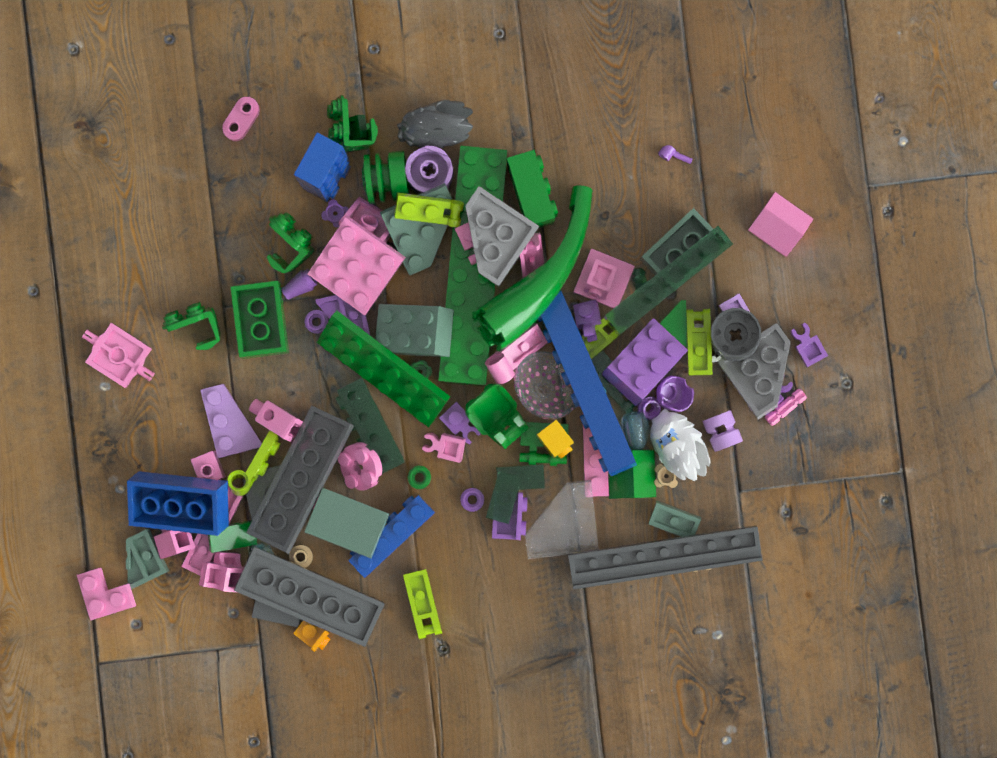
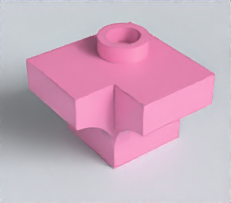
(222, 572)

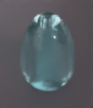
(635, 429)

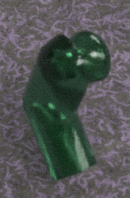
(638, 278)

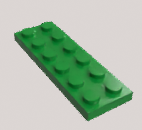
(383, 369)

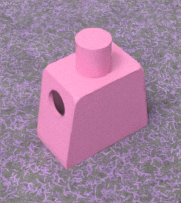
(283, 422)

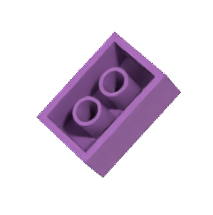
(644, 362)

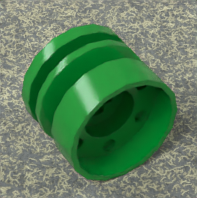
(385, 176)

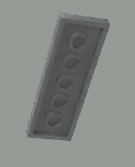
(300, 479)
(309, 596)

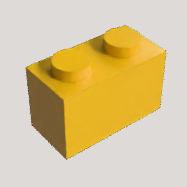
(555, 440)

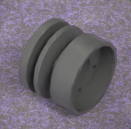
(732, 321)

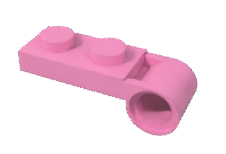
(504, 362)

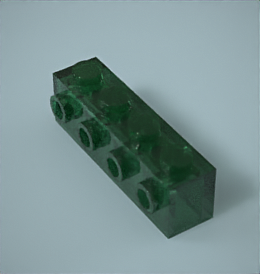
(369, 423)

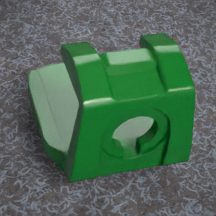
(340, 129)
(299, 240)
(195, 313)
(493, 412)

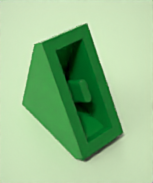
(676, 323)

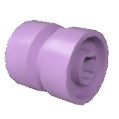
(724, 439)

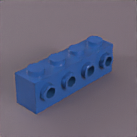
(397, 531)

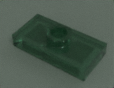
(531, 475)
(503, 497)

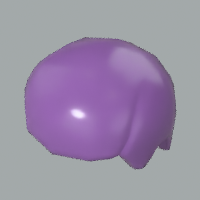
(674, 394)

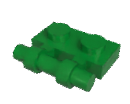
(530, 439)

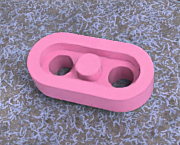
(242, 119)

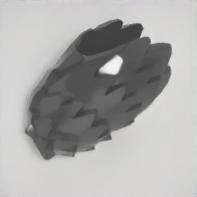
(436, 125)

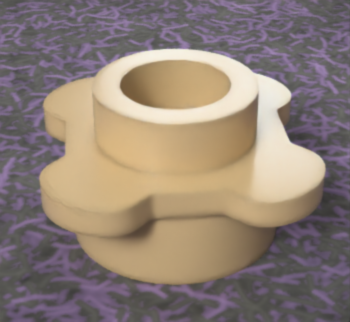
(661, 481)

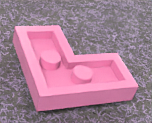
(99, 599)

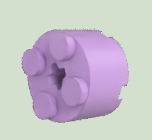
(424, 159)

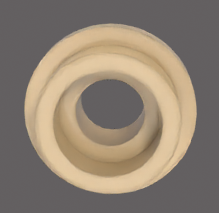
(306, 551)

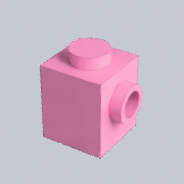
(208, 466)
(173, 543)

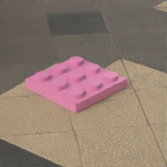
(356, 265)

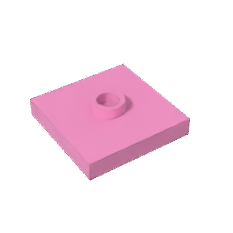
(619, 282)

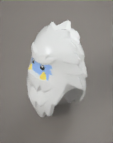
(679, 445)

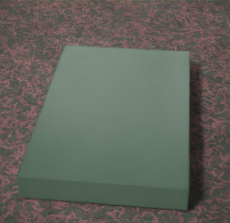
(346, 523)

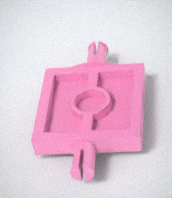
(118, 355)

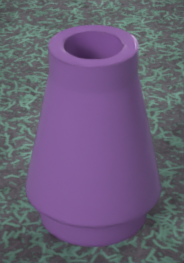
(299, 284)

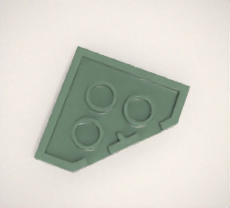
(417, 239)

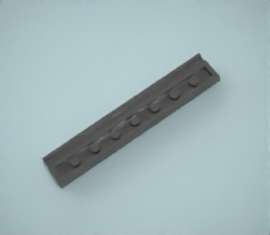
(665, 557)

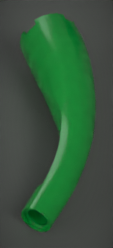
(520, 305)

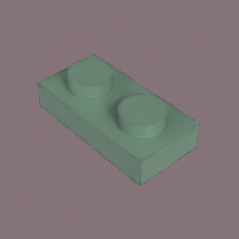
(674, 520)

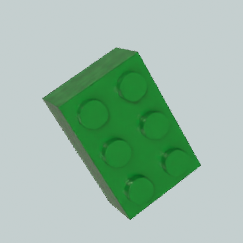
(532, 188)
(259, 319)

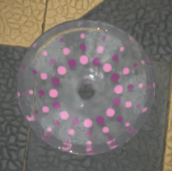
(542, 372)

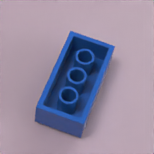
(323, 168)
(178, 503)

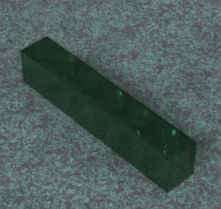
(668, 280)

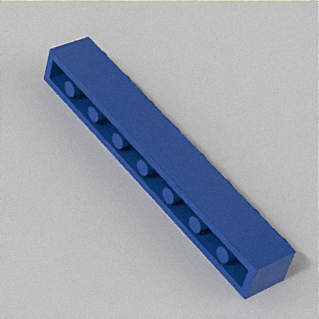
(587, 388)

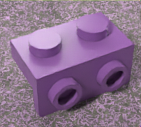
(516, 526)

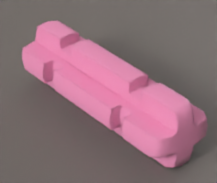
(785, 407)

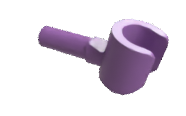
(668, 151)

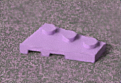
(227, 423)

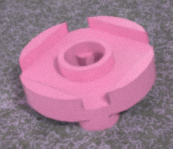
(349, 463)

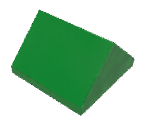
(636, 481)

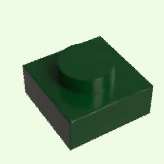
(357, 127)

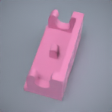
(531, 255)

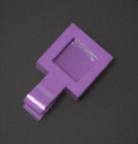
(587, 316)

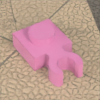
(448, 447)

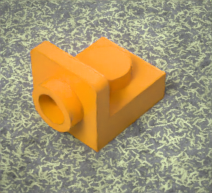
(312, 635)

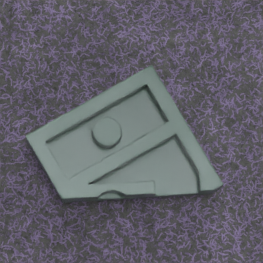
(143, 559)

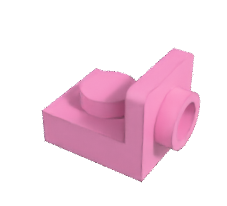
(600, 280)

